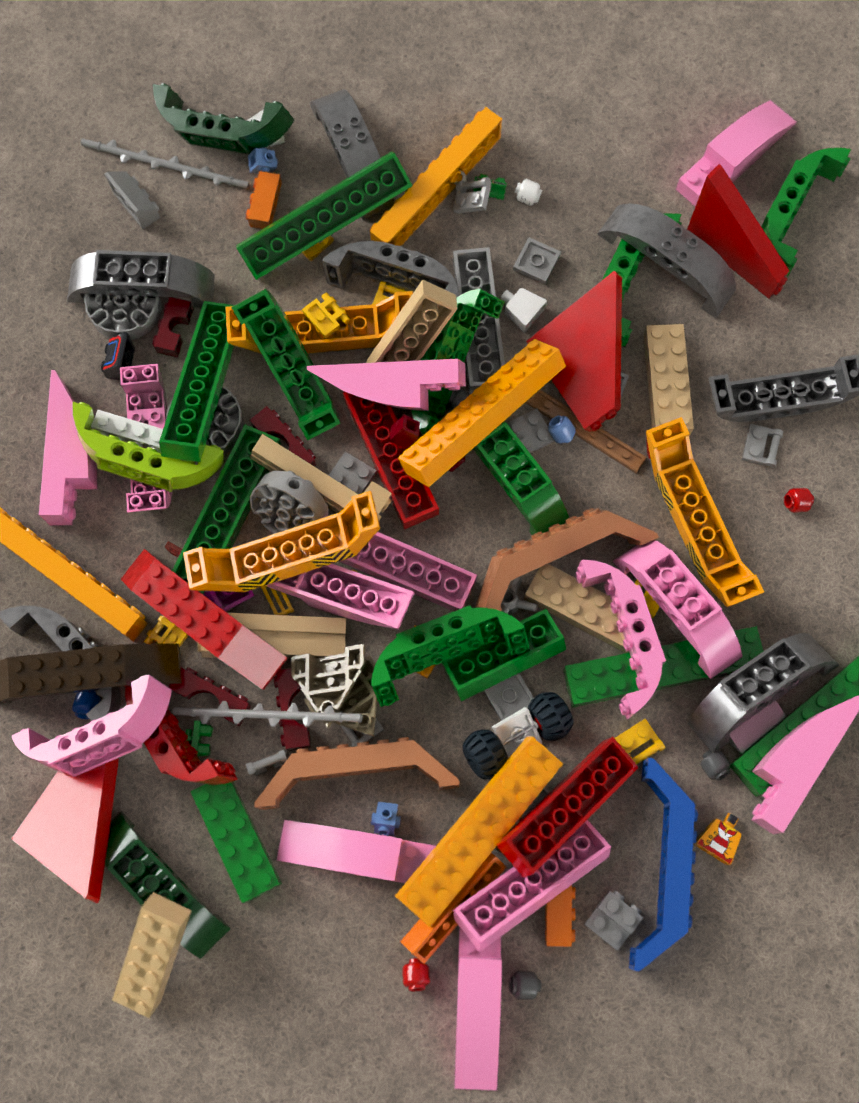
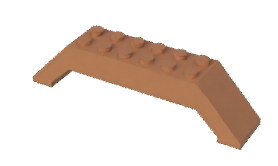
(553, 545)
(352, 761)

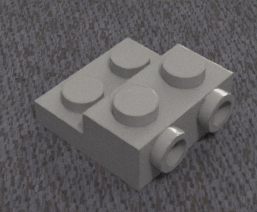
(614, 919)

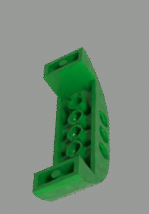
(288, 362)

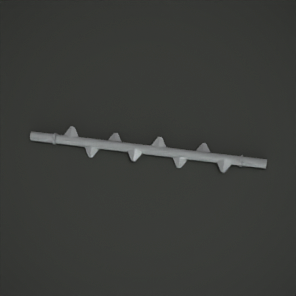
(173, 163)
(273, 716)

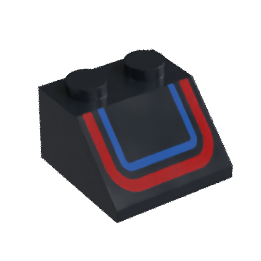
(118, 354)

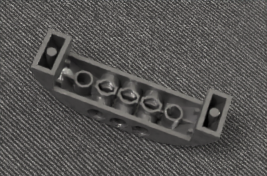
(348, 136)
(674, 250)
(387, 264)
(786, 393)
(67, 638)

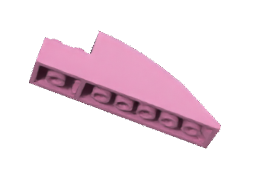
(737, 147)
(395, 383)
(65, 460)
(349, 595)
(797, 763)
(351, 851)
(478, 1015)

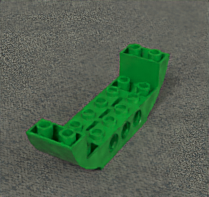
(825, 163)
(626, 264)
(454, 344)
(522, 479)
(442, 640)

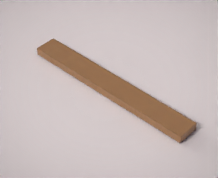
(599, 439)

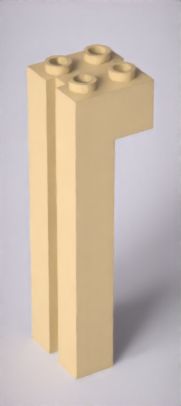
(336, 495)
(295, 634)

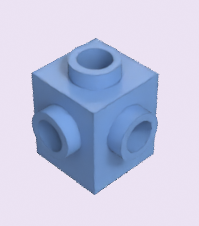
(262, 160)
(385, 819)

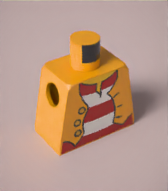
(720, 839)

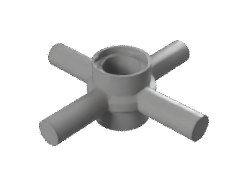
(511, 601)

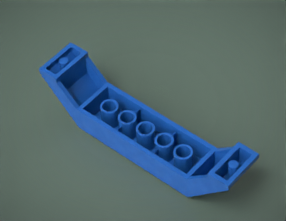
(675, 866)

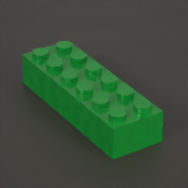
(493, 663)
(236, 840)

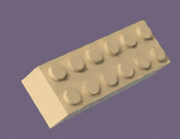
(416, 325)
(667, 374)
(577, 605)
(151, 955)

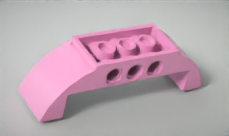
(146, 405)
(625, 597)
(684, 603)
(101, 738)

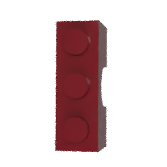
(175, 312)

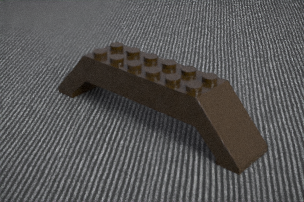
(87, 670)

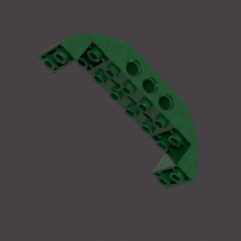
(221, 131)
(145, 872)

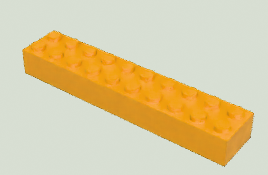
(438, 179)
(481, 412)
(70, 577)
(478, 830)

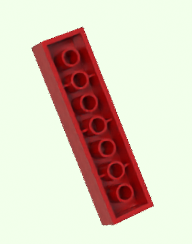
(410, 498)
(567, 807)

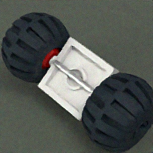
(545, 717)

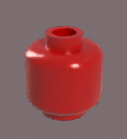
(798, 500)
(416, 975)

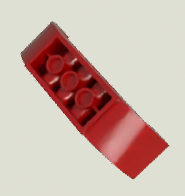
(177, 757)

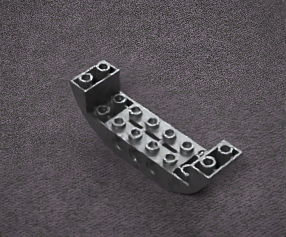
(140, 276)
(758, 686)

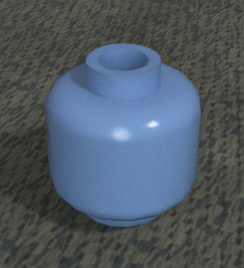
(561, 429)

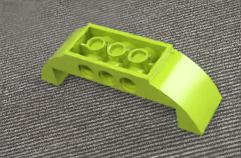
(140, 463)

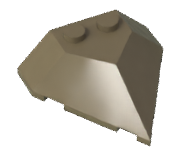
(329, 678)
(360, 701)

